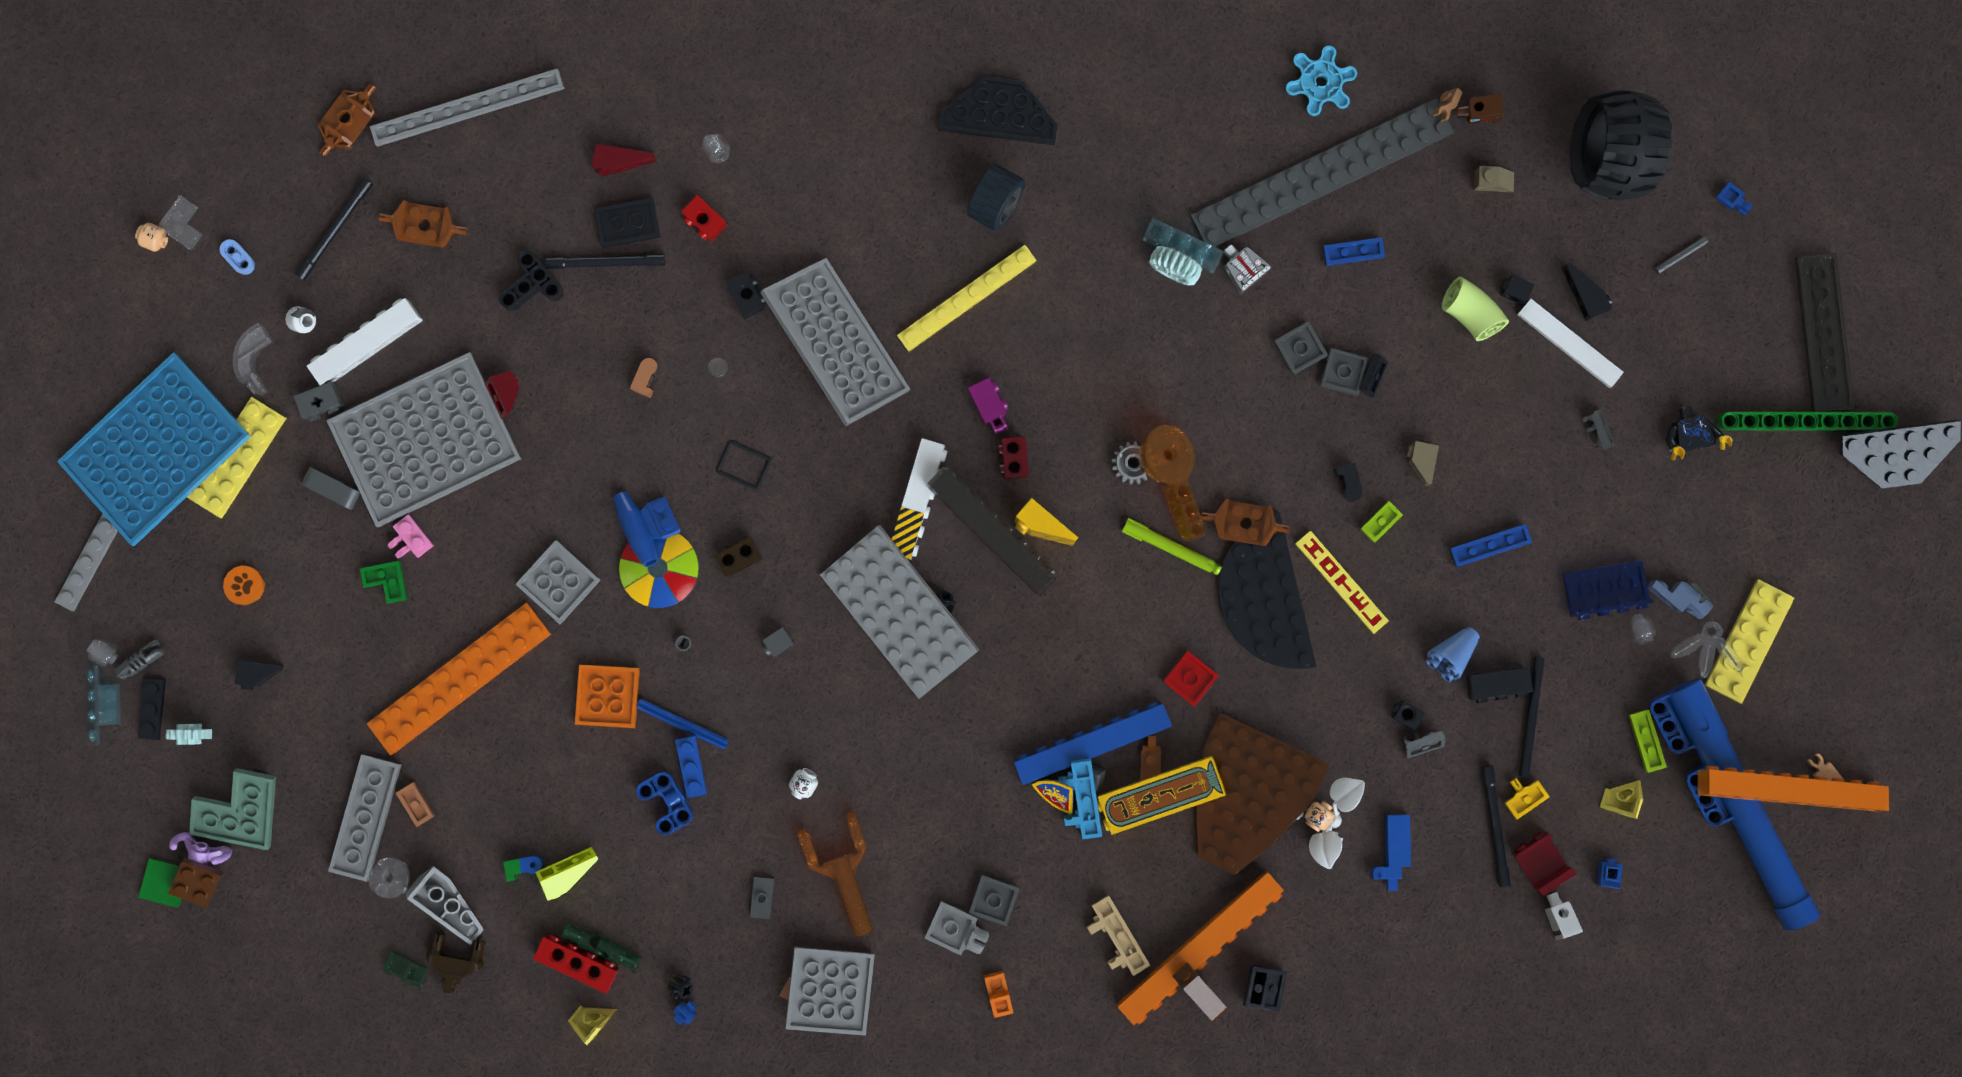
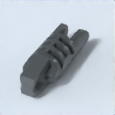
(139, 660)

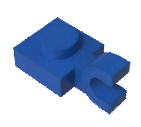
(1732, 197)

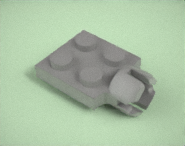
(956, 930)

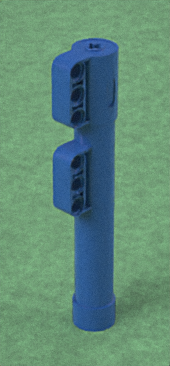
(1702, 729)

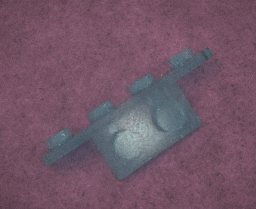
(104, 705)

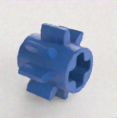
(685, 1012)

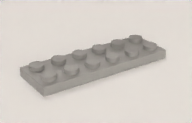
(364, 817)

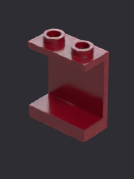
(1543, 863)

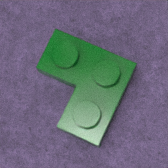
(388, 575)

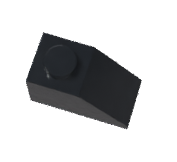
(255, 674)

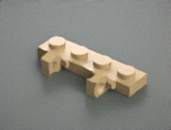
(1127, 950)

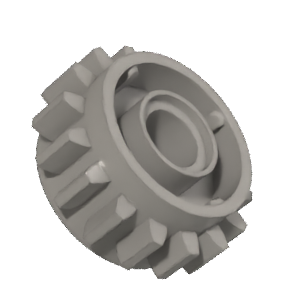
(1122, 466)

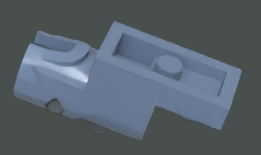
(1682, 597)

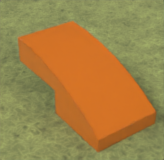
(998, 994)

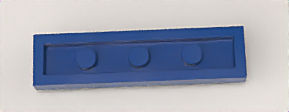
(1490, 545)

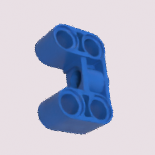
(673, 797)

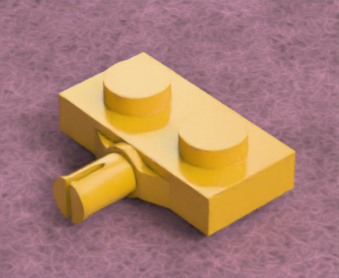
(1525, 798)

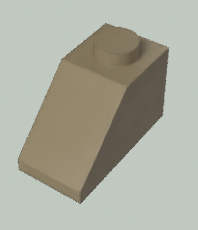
(1493, 179)
(1423, 460)

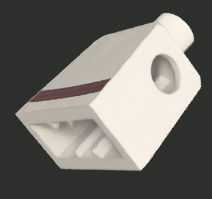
(1567, 924)

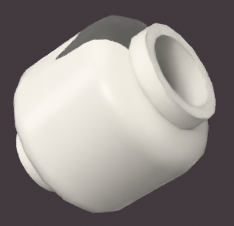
(300, 319)

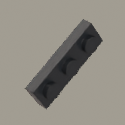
(151, 709)

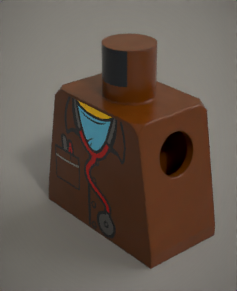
(1490, 106)

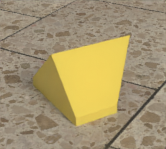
(1624, 799)
(589, 1021)

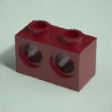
(1019, 458)

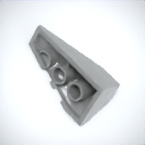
(442, 901)

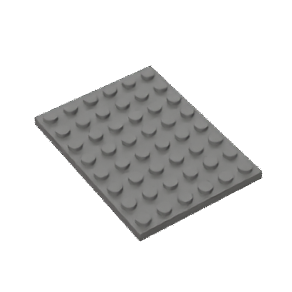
(423, 440)

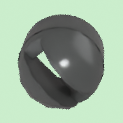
(687, 644)

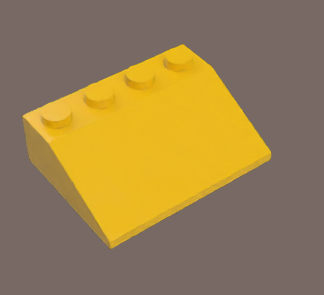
(1040, 523)

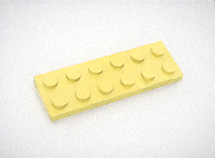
(224, 484)
(1751, 640)

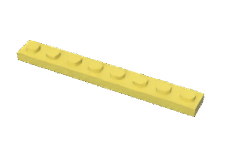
(966, 298)

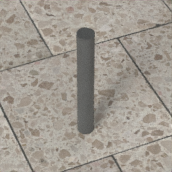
(1681, 255)

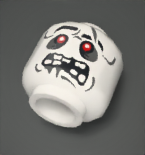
(803, 783)

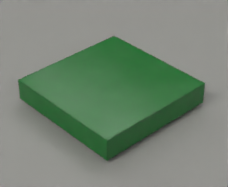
(157, 882)

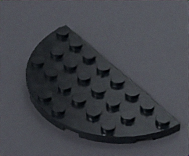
(1264, 603)

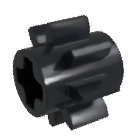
(947, 599)
(680, 987)

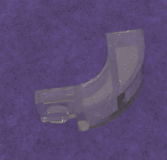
(245, 355)

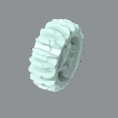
(1175, 265)

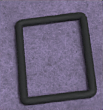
(751, 451)

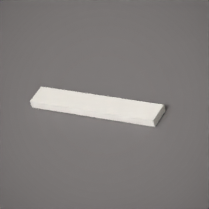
(1570, 343)

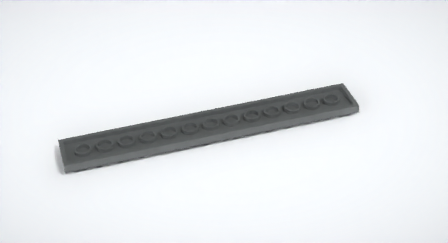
(1321, 174)

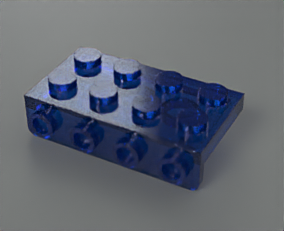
(1607, 589)

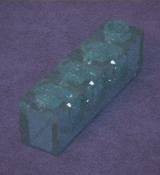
(1164, 235)

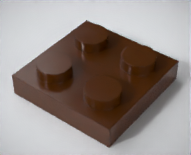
(195, 882)

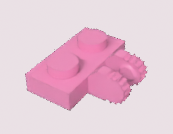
(412, 536)

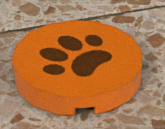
(243, 585)

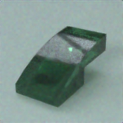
(406, 969)

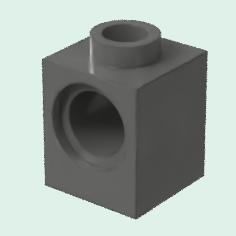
(777, 642)

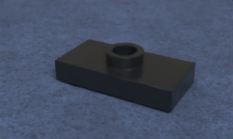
(1373, 375)

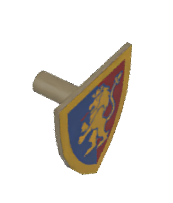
(1056, 793)

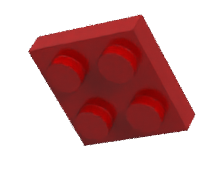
(1190, 678)

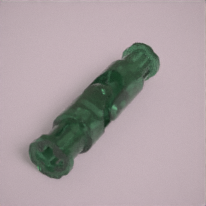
(610, 951)

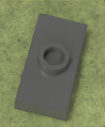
(762, 897)

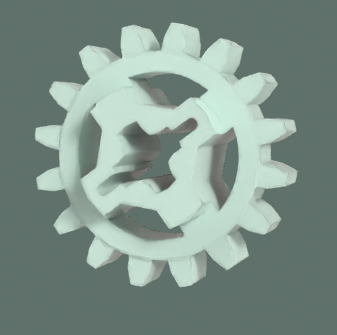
(188, 734)

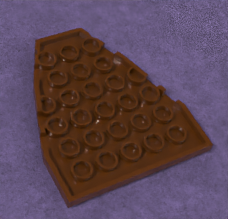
(1265, 793)

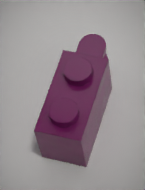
(989, 404)

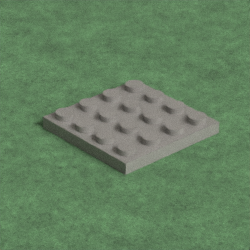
(829, 991)

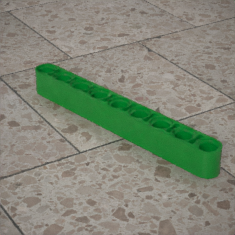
(1796, 423)

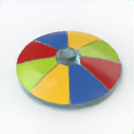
(667, 580)

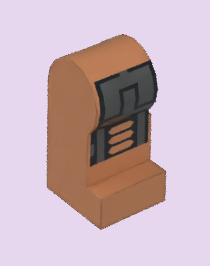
(647, 370)

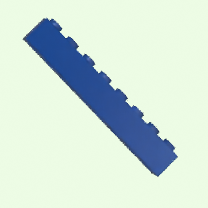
(1093, 743)

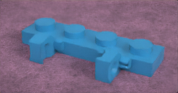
(1087, 814)

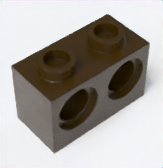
(740, 562)

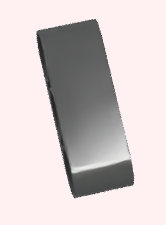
(330, 488)

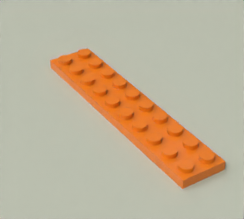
(459, 679)

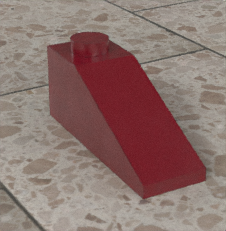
(616, 160)

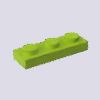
(1647, 741)

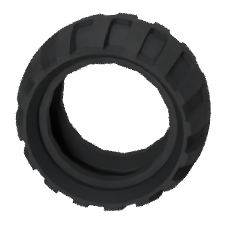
(1620, 145)

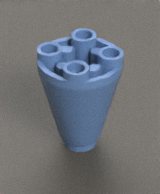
(1453, 654)

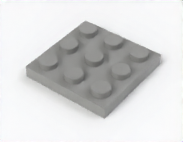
(558, 582)

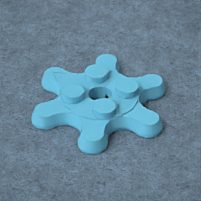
(1325, 68)

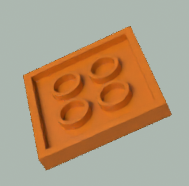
(607, 696)

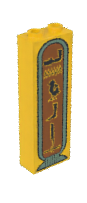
(1161, 795)

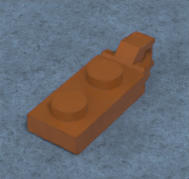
(1150, 758)

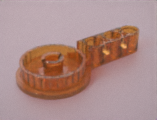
(1170, 460)

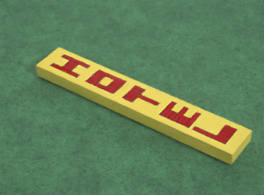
(1341, 582)

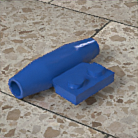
(643, 526)

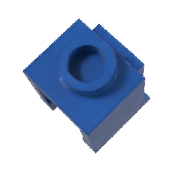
(1602, 871)

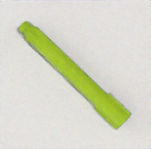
(1142, 532)

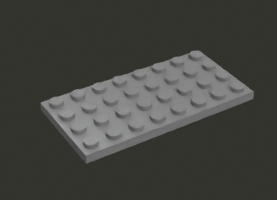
(835, 341)
(899, 612)

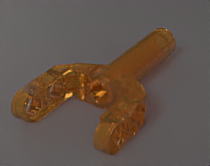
(842, 871)

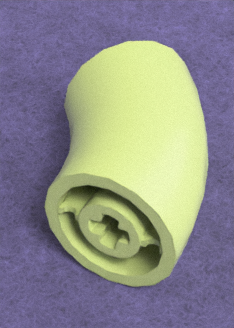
(1473, 309)

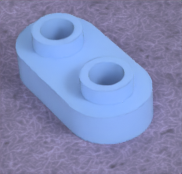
(238, 257)

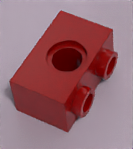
(699, 208)

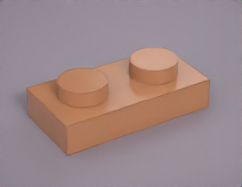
(415, 804)

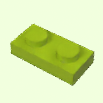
(1381, 521)

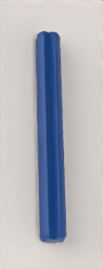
(682, 723)

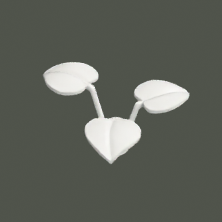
(1327, 846)

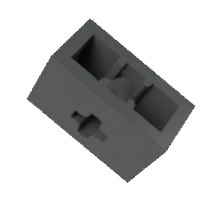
(309, 399)

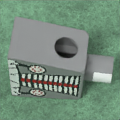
(1244, 267)

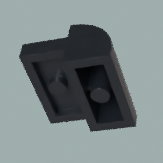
(1264, 988)

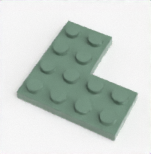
(245, 819)

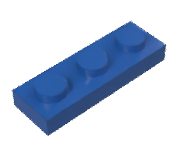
(1353, 251)
(691, 766)

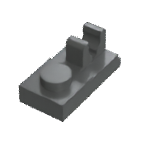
(1604, 435)
(1428, 743)

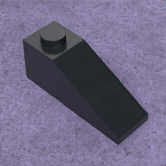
(1589, 296)

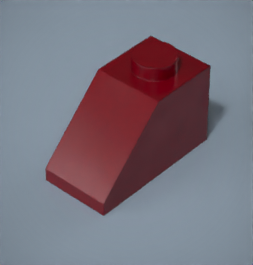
(503, 391)

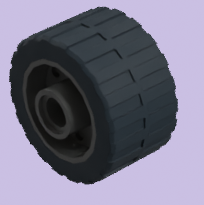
(995, 197)

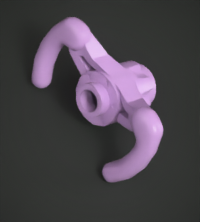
(200, 851)

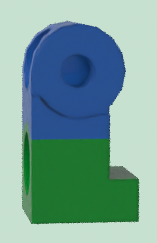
(522, 865)

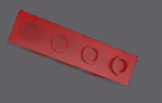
(546, 956)

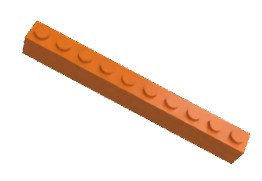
(1793, 789)
(1201, 946)

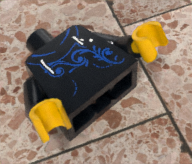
(1693, 434)

